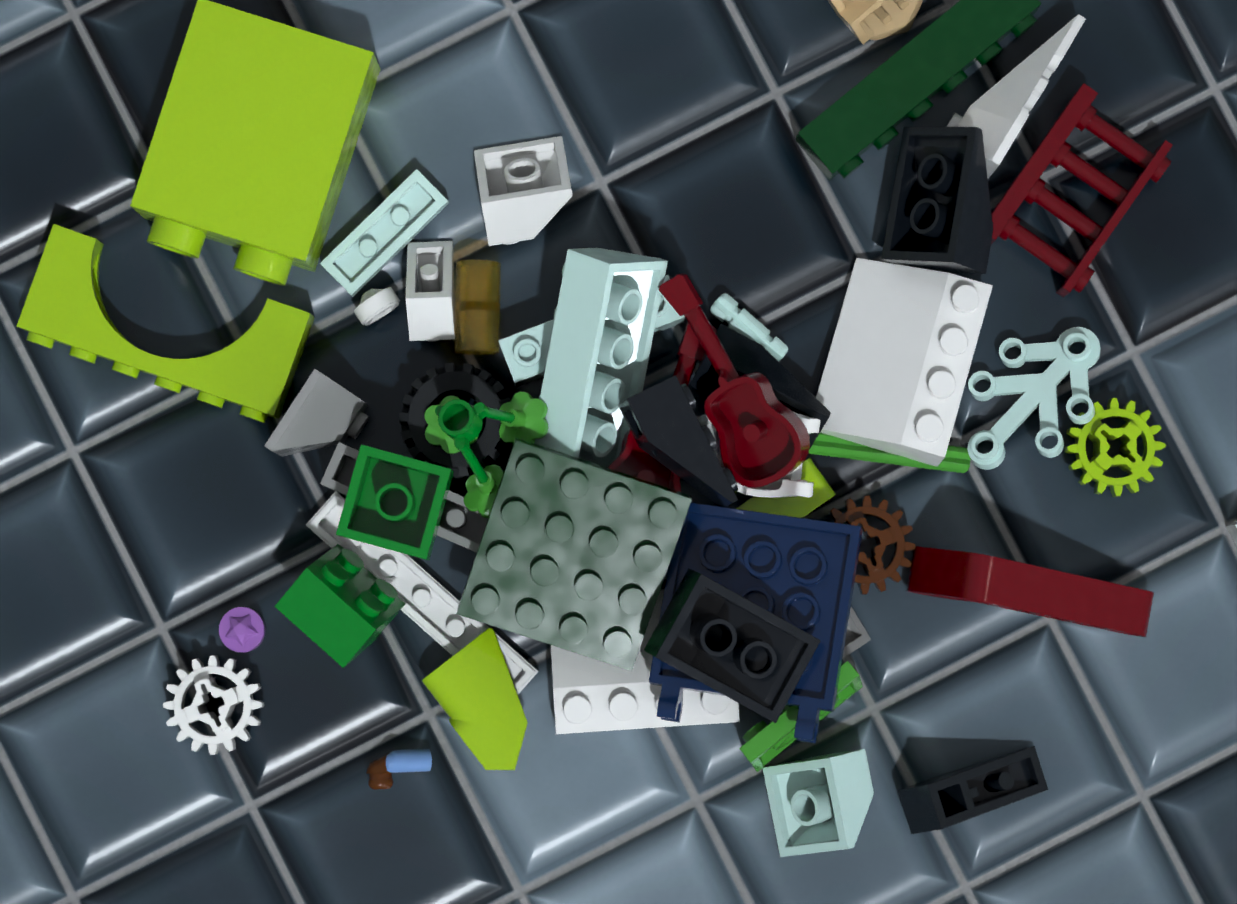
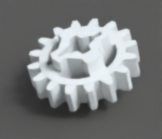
(195, 712)

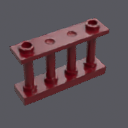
(1056, 151)

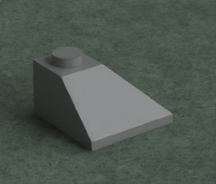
(318, 418)

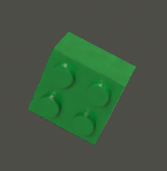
(395, 502)
(340, 604)

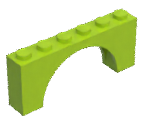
(69, 309)

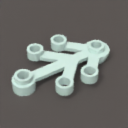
(1037, 391)

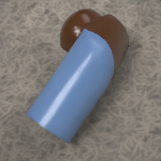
(397, 761)

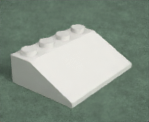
(901, 358)
(610, 698)

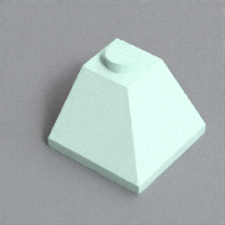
(819, 801)

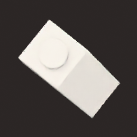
(430, 291)

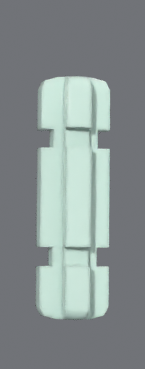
(743, 322)

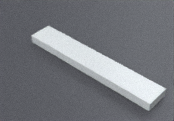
(425, 598)

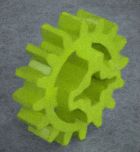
(1130, 462)

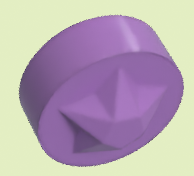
(242, 629)

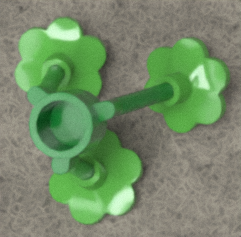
(458, 424)

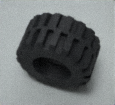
(430, 391)

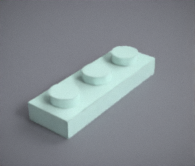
(384, 233)

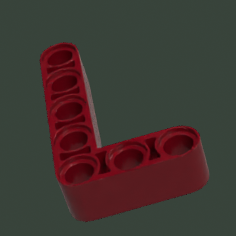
(1030, 590)

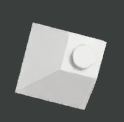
(521, 188)

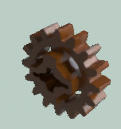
(893, 534)

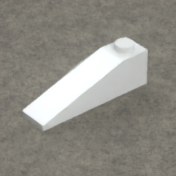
(1006, 105)

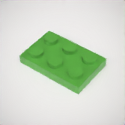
(768, 741)

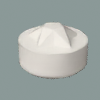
(376, 304)

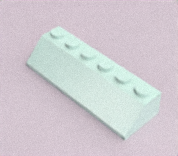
(599, 349)

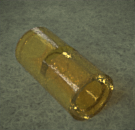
(477, 307)

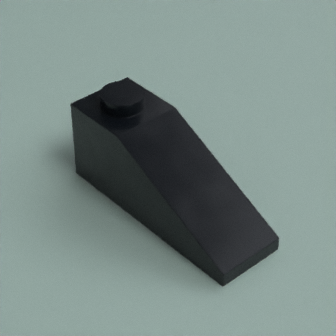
(753, 357)
(972, 790)

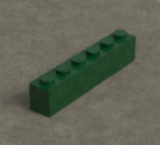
(909, 79)

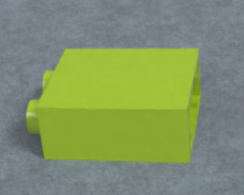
(254, 141)

